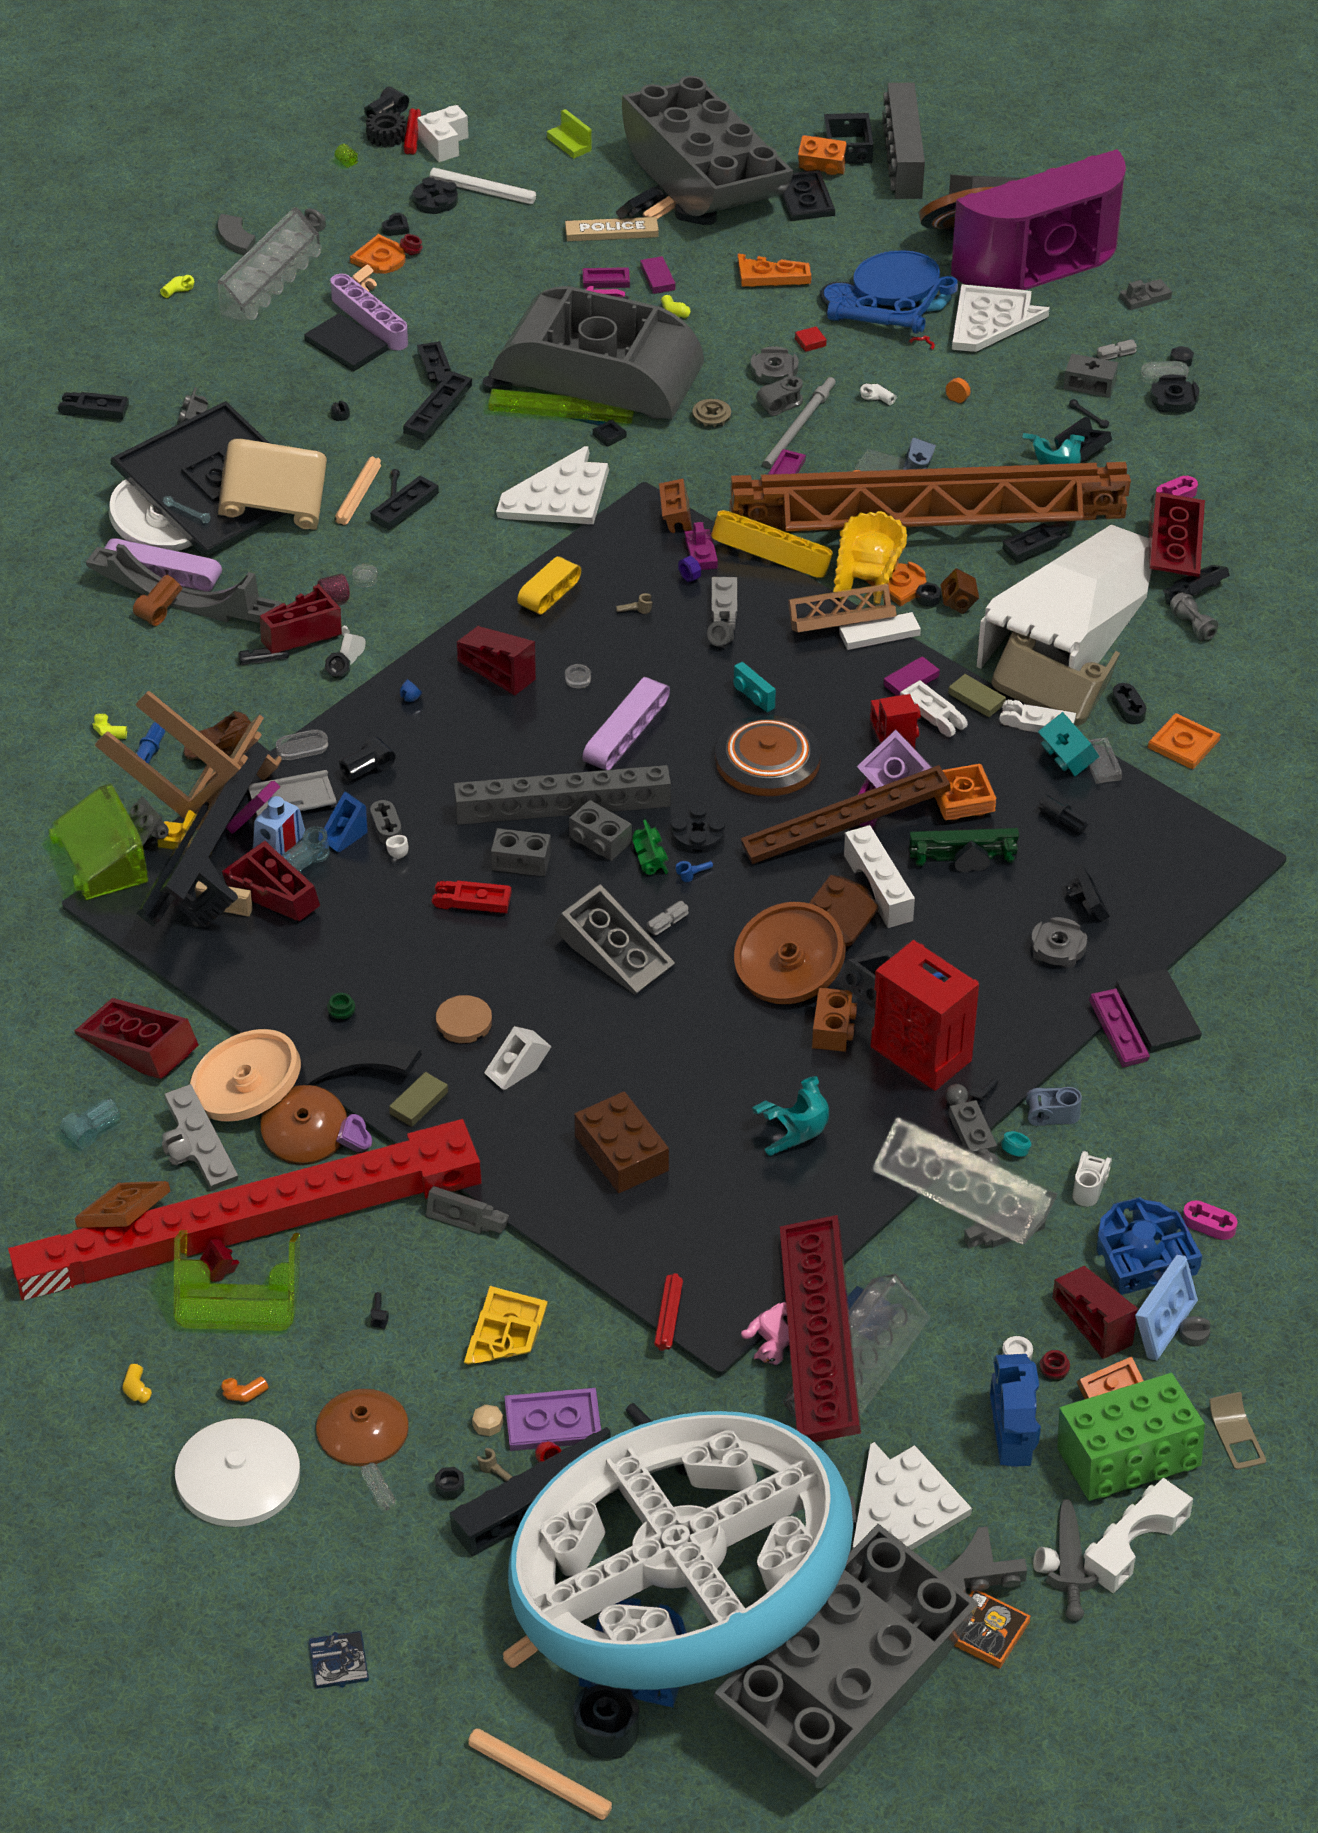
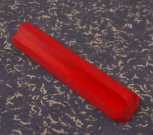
(412, 131)
(668, 1312)

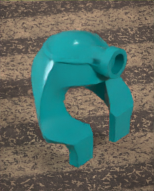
(1067, 453)
(802, 1121)

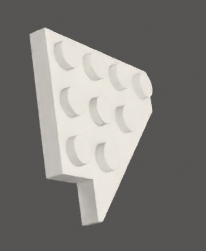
(991, 315)
(560, 493)
(907, 1498)

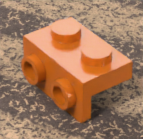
(822, 155)
(1110, 1378)

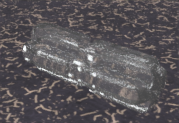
(375, 1483)

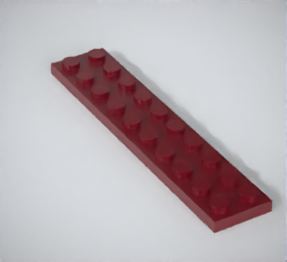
(819, 1330)

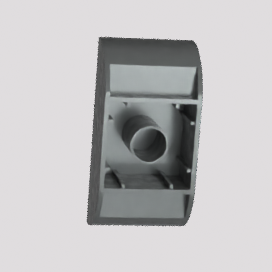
(700, 148)
(602, 351)
(852, 1662)

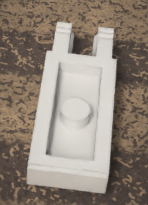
(936, 708)
(1028, 716)

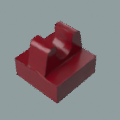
(218, 1260)

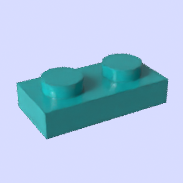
(754, 687)

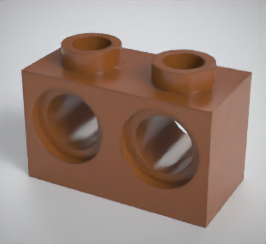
(832, 1019)

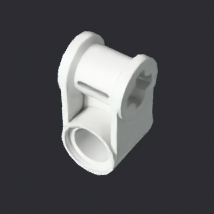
(1090, 1178)

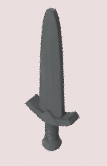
(1071, 1568)

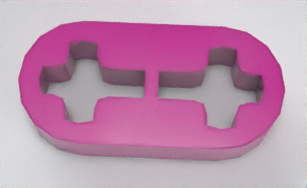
(1181, 486)
(1210, 1220)

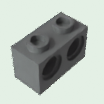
(600, 830)
(521, 852)

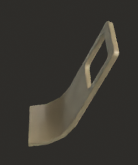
(1233, 1426)

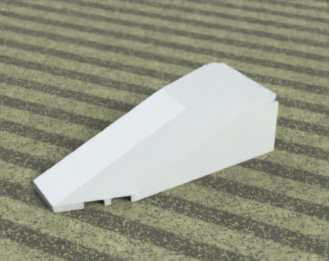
(1075, 599)

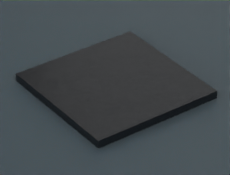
(189, 468)

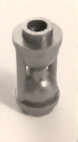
(1186, 608)

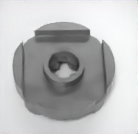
(766, 373)
(1066, 953)

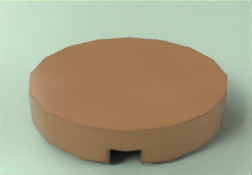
(463, 1018)

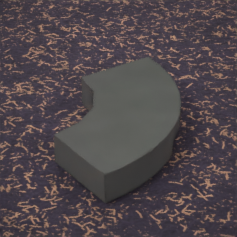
(234, 235)

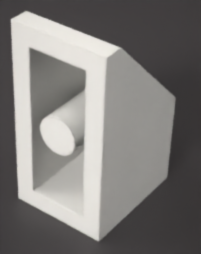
(517, 1057)

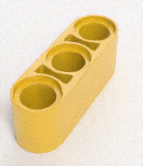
(549, 585)

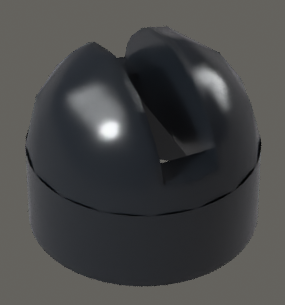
(335, 411)

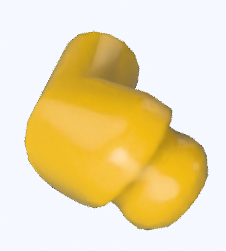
(134, 1387)

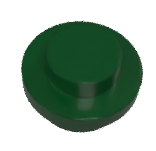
(341, 1006)

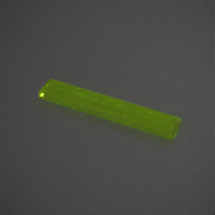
(556, 406)

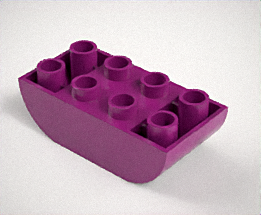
(1040, 225)

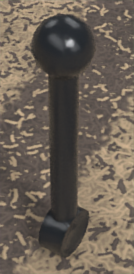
(1102, 423)
(394, 474)

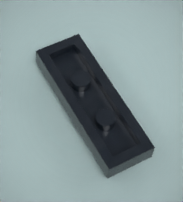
(404, 502)

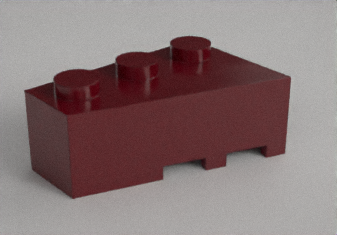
(301, 622)
(499, 657)
(273, 882)
(1096, 1310)

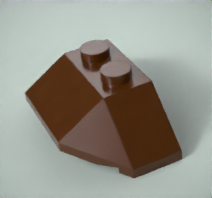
(848, 904)

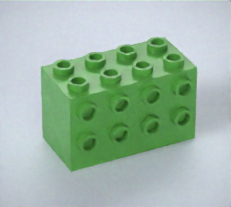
(1130, 1436)

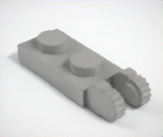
(724, 599)

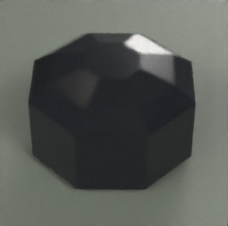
(1182, 354)
(928, 594)
(337, 665)
(449, 1482)

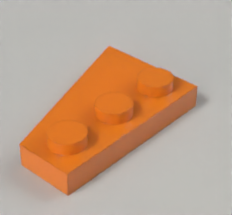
(765, 273)

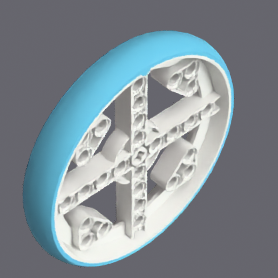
(680, 1550)

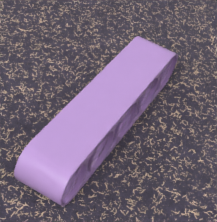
(369, 311)
(185, 568)
(626, 723)

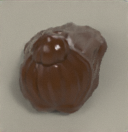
(224, 734)

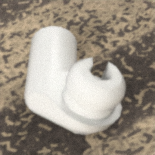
(877, 392)

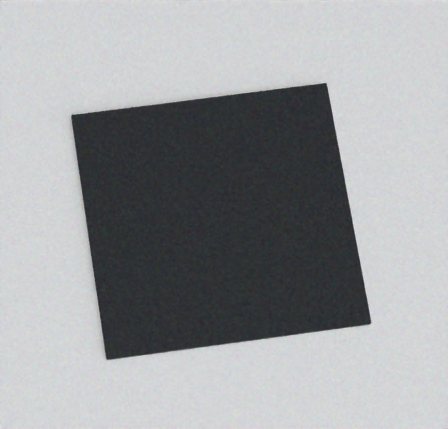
(694, 1040)

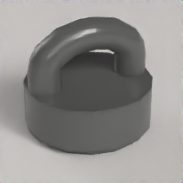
(316, 219)
(720, 633)
(1195, 1330)

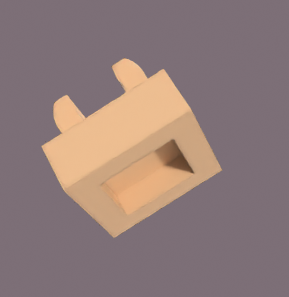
(363, 279)

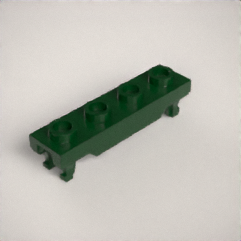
(945, 844)

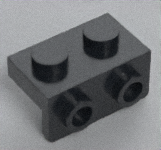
(1094, 439)

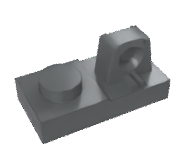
(1143, 294)

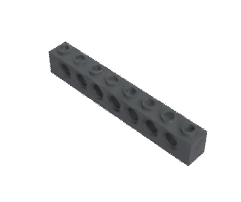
(561, 794)

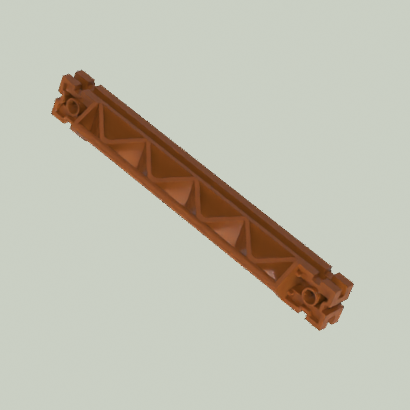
(935, 495)

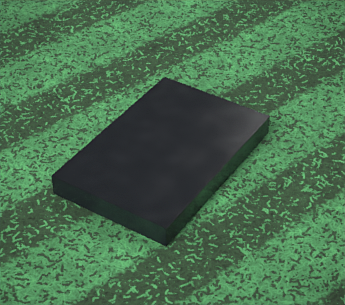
(807, 197)
(346, 342)
(1158, 1010)

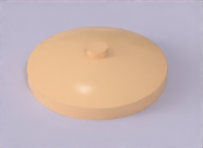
(246, 1074)

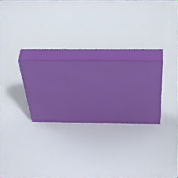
(552, 1417)

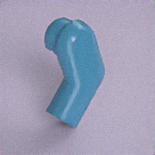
(939, 303)

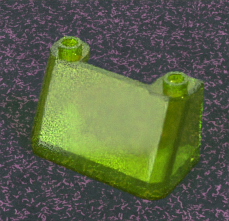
(101, 844)

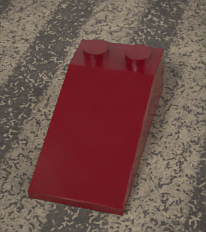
(1176, 534)
(140, 1036)

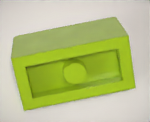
(571, 135)

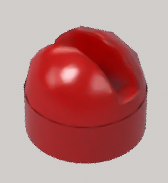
(548, 1449)

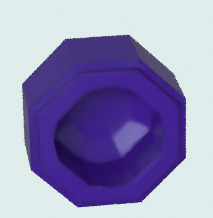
(689, 568)

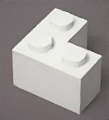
(443, 131)

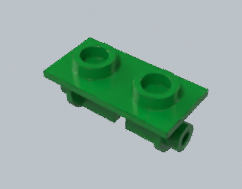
(654, 856)

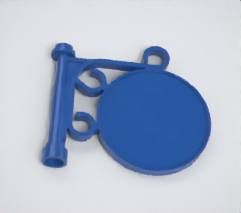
(897, 281)

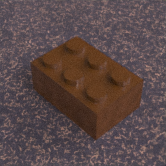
(621, 1142)

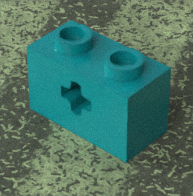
(1068, 744)

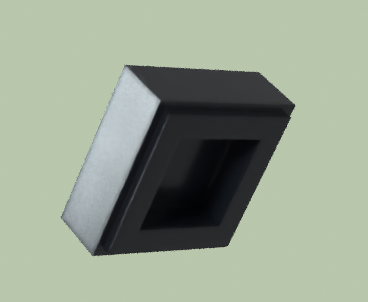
(609, 433)

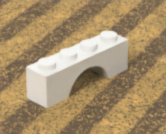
(891, 893)
(1159, 1510)

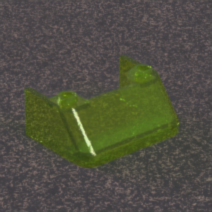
(234, 1306)

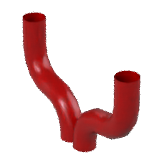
(923, 338)

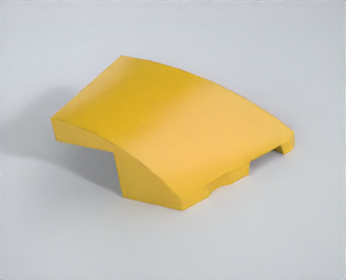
(505, 1326)

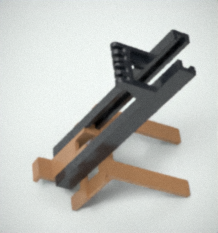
(214, 797)

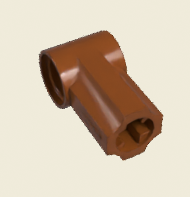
(154, 605)

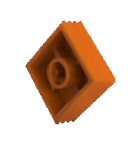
(969, 793)

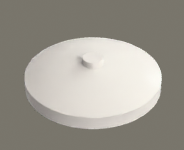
(141, 522)
(237, 1472)

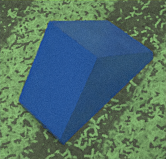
(346, 823)

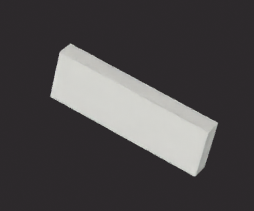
(879, 631)

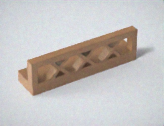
(845, 617)

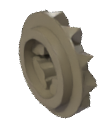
(711, 406)

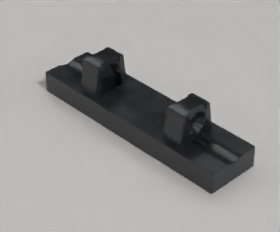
(437, 406)

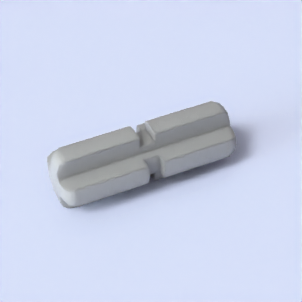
(1111, 351)
(671, 915)

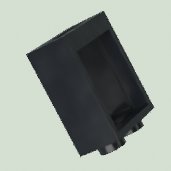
(858, 126)
(860, 974)

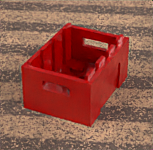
(922, 1020)

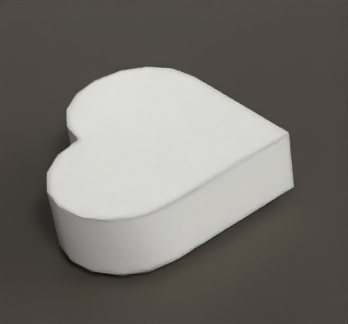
(352, 646)

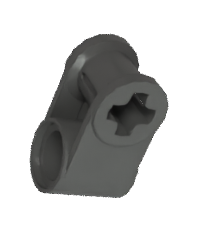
(779, 396)

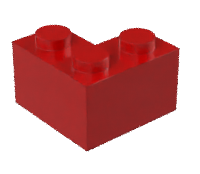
(895, 714)

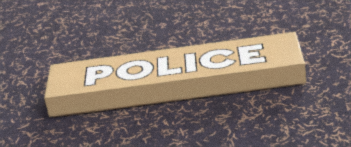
(611, 229)

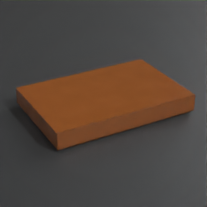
(122, 1204)

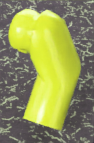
(177, 284)
(676, 308)
(101, 726)

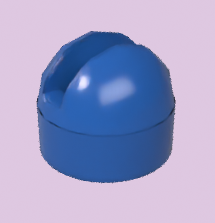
(409, 691)

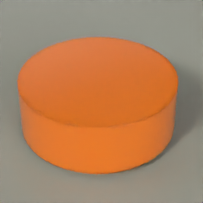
(958, 390)

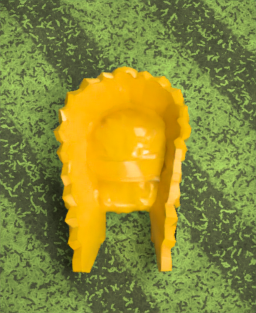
(869, 550)

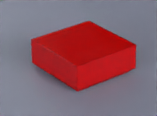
(810, 339)

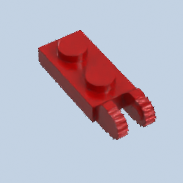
(472, 896)

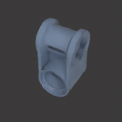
(919, 454)
(1056, 1106)

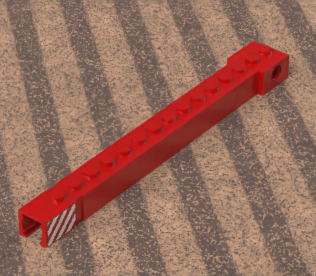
(430, 1158)

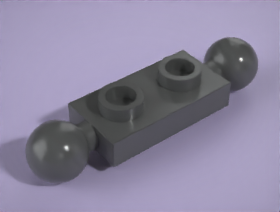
(970, 1123)

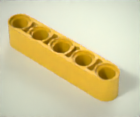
(771, 544)

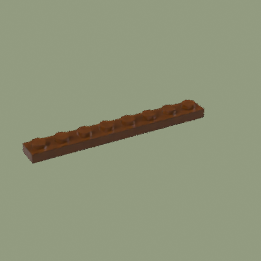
(845, 814)

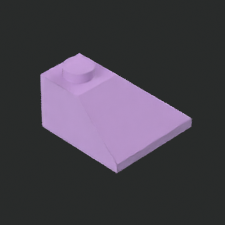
(892, 761)

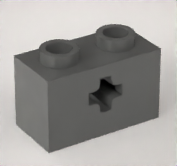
(1090, 375)

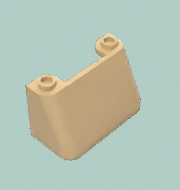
(272, 480)

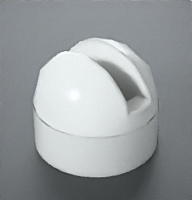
(397, 846)
(1045, 1560)

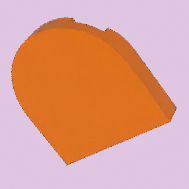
(380, 255)
(904, 582)

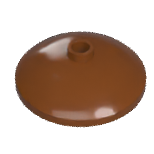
(307, 1138)
(363, 1438)

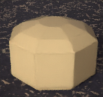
(487, 1420)

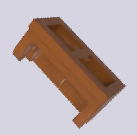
(675, 504)

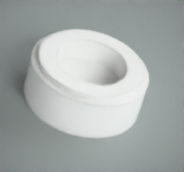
(1017, 1345)

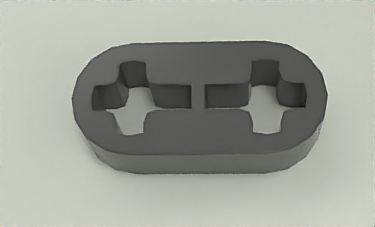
(381, 823)

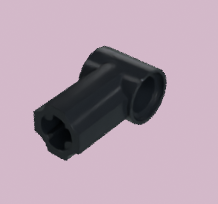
(389, 100)
(371, 756)

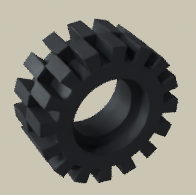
(386, 128)

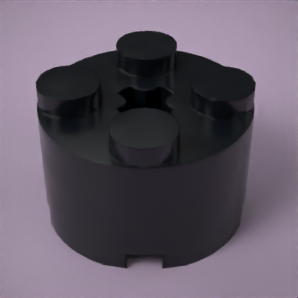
(605, 1721)

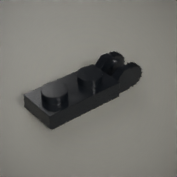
(93, 405)

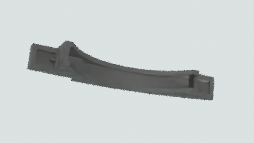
(237, 601)
(978, 1571)

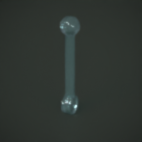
(168, 500)

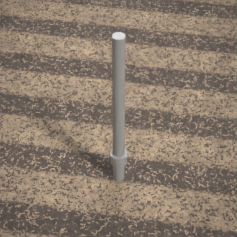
(819, 396)

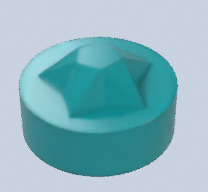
(1016, 1143)

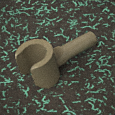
(643, 605)
(490, 1465)

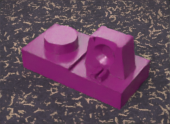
(701, 546)

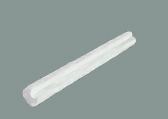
(485, 186)

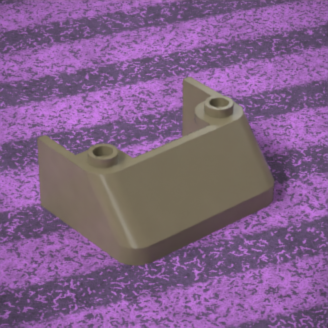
(1047, 682)

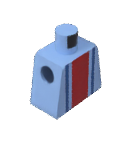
(279, 825)

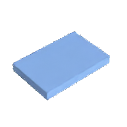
(1166, 1307)

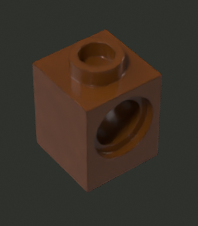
(959, 591)

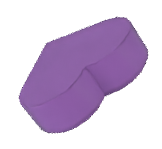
(353, 1134)

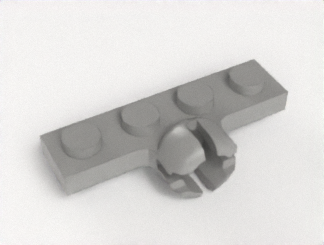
(196, 1139)

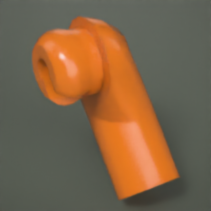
(243, 1393)

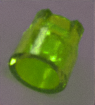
(346, 155)

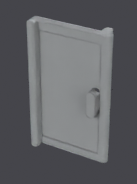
(303, 791)

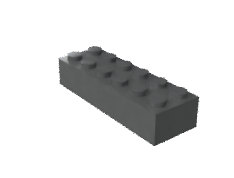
(903, 141)

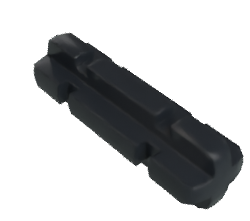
(260, 655)

